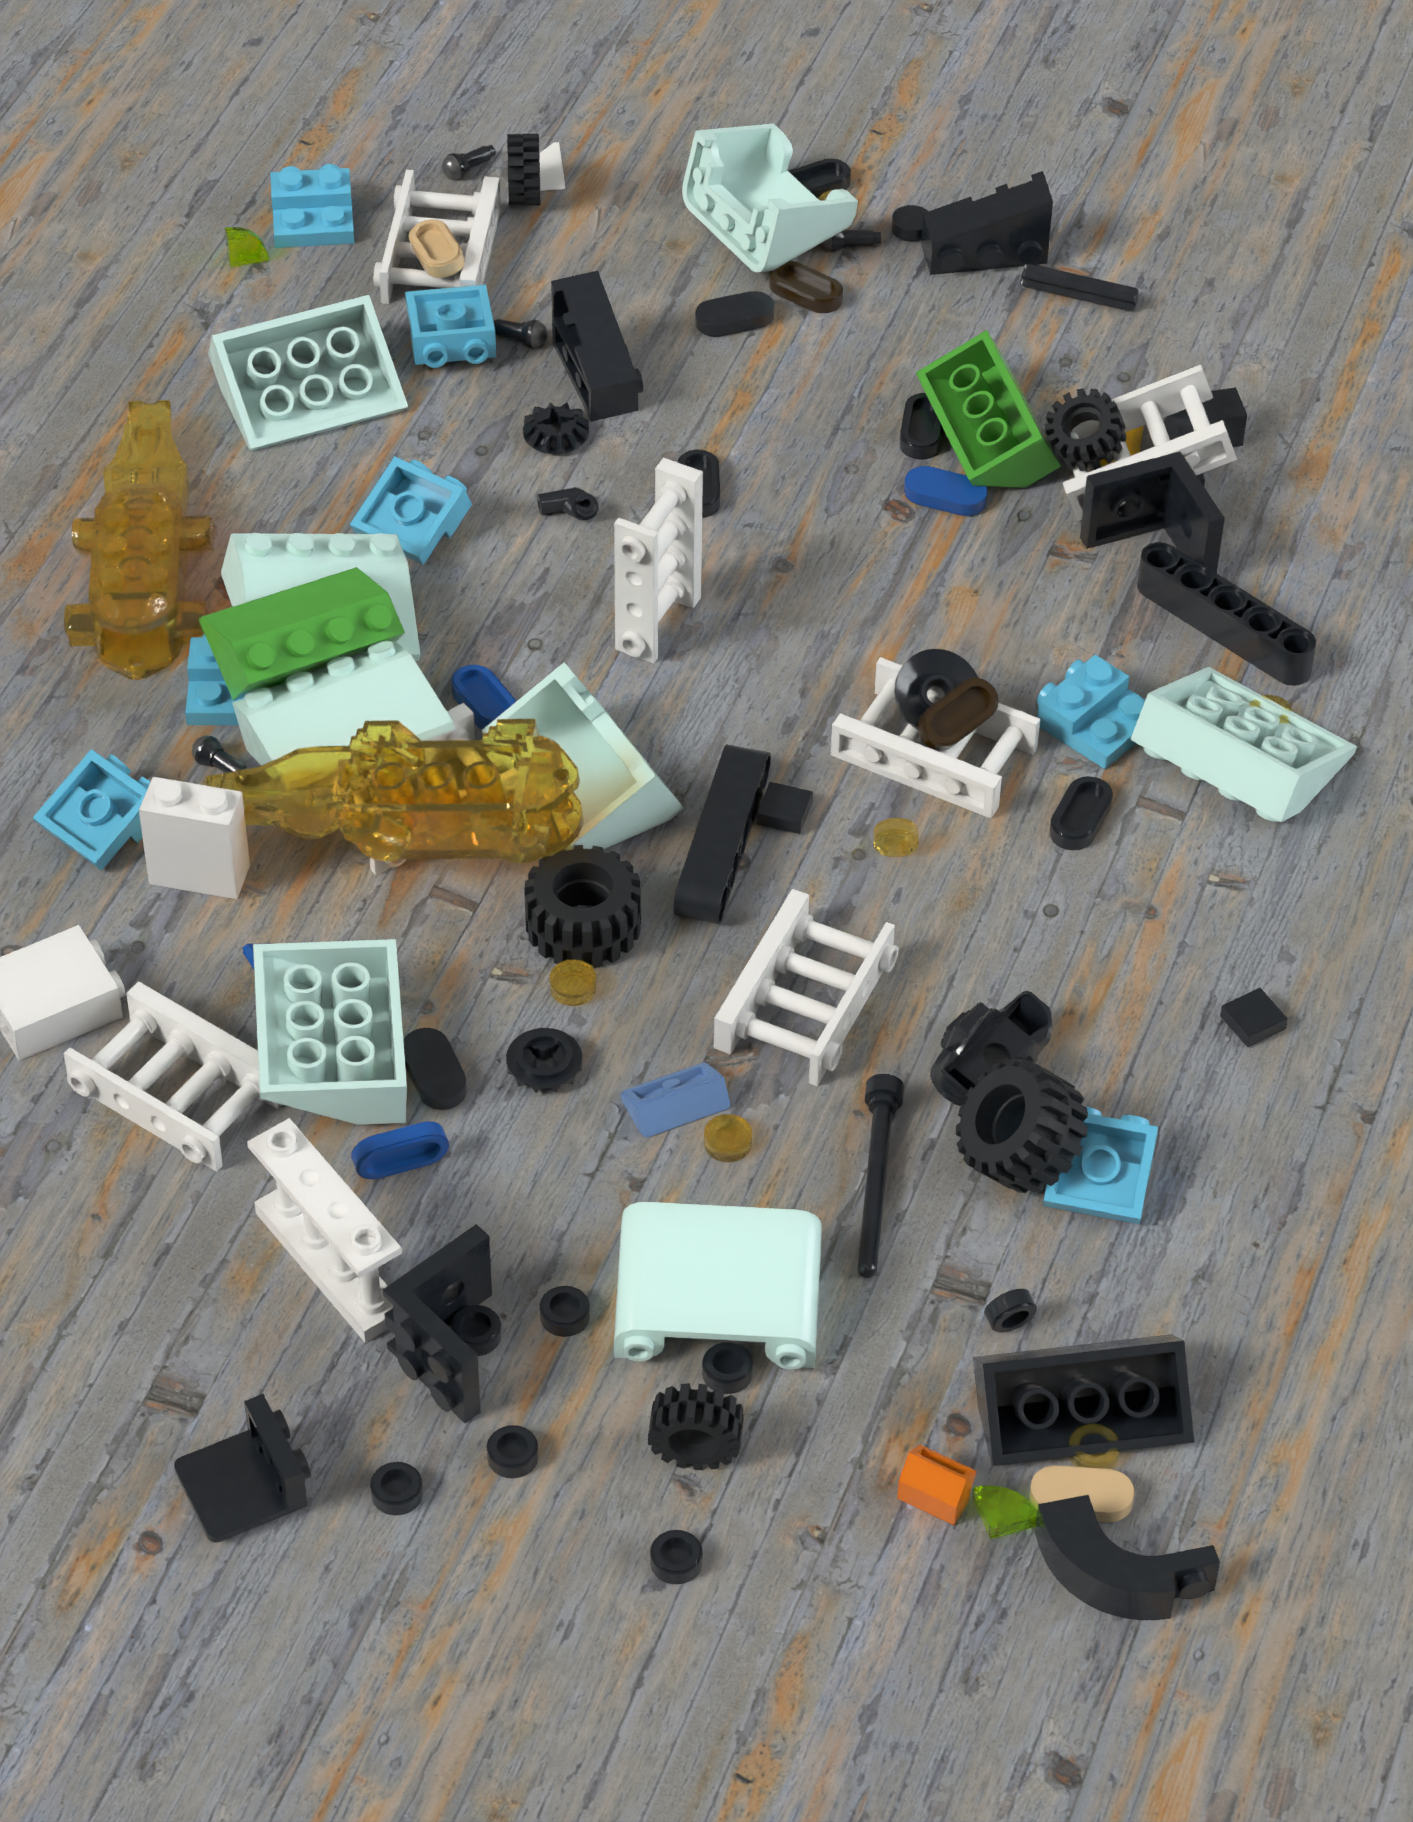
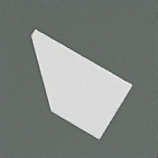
(551, 168)

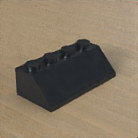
(1043, 1395)

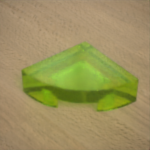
(244, 247)
(1003, 1510)

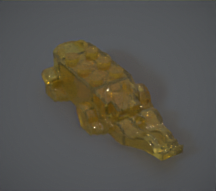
(140, 552)
(422, 797)

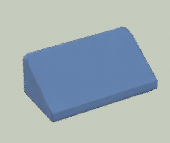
(676, 1099)

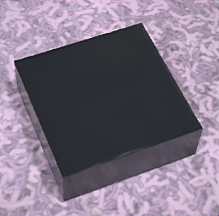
(784, 807)
(1253, 1017)

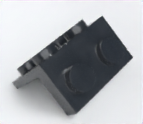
(246, 1475)

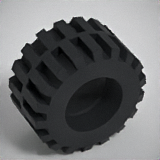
(583, 879)
(1021, 1126)

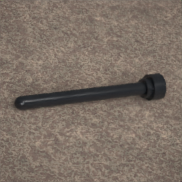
(883, 1097)

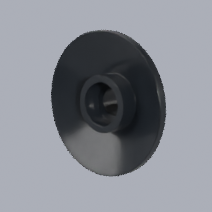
(927, 671)

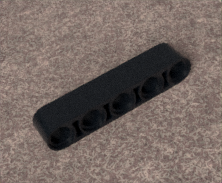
(1226, 613)
(722, 834)

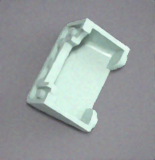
(751, 201)
(616, 784)
(718, 1278)

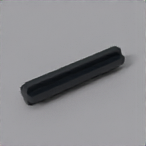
(1079, 287)

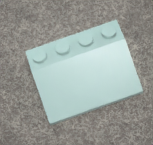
(306, 373)
(276, 562)
(336, 701)
(1240, 748)
(331, 1029)

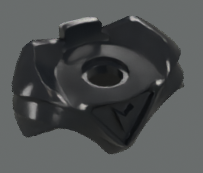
(1017, 1029)

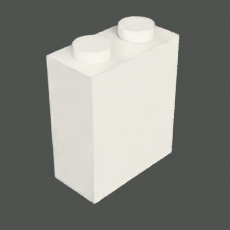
(194, 837)
(56, 992)

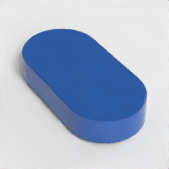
(944, 491)
(481, 693)
(400, 1150)

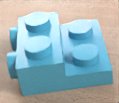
(312, 207)
(451, 325)
(413, 506)
(207, 694)
(1091, 710)
(95, 808)
(1111, 1170)

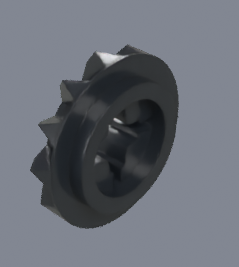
(542, 436)
(544, 1044)

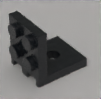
(1156, 497)
(423, 1311)

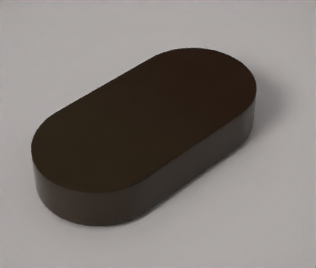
(806, 287)
(958, 714)

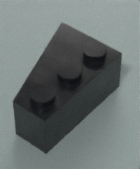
(991, 231)
(593, 347)

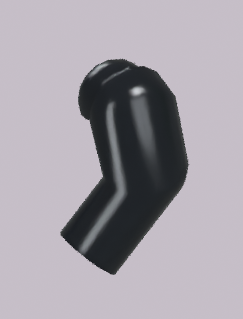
(570, 501)

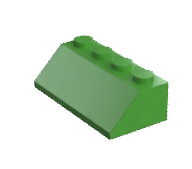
(987, 416)
(299, 630)

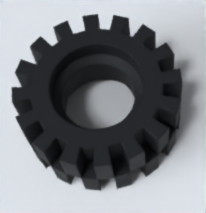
(523, 169)
(1080, 410)
(696, 1426)

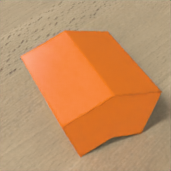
(935, 1484)

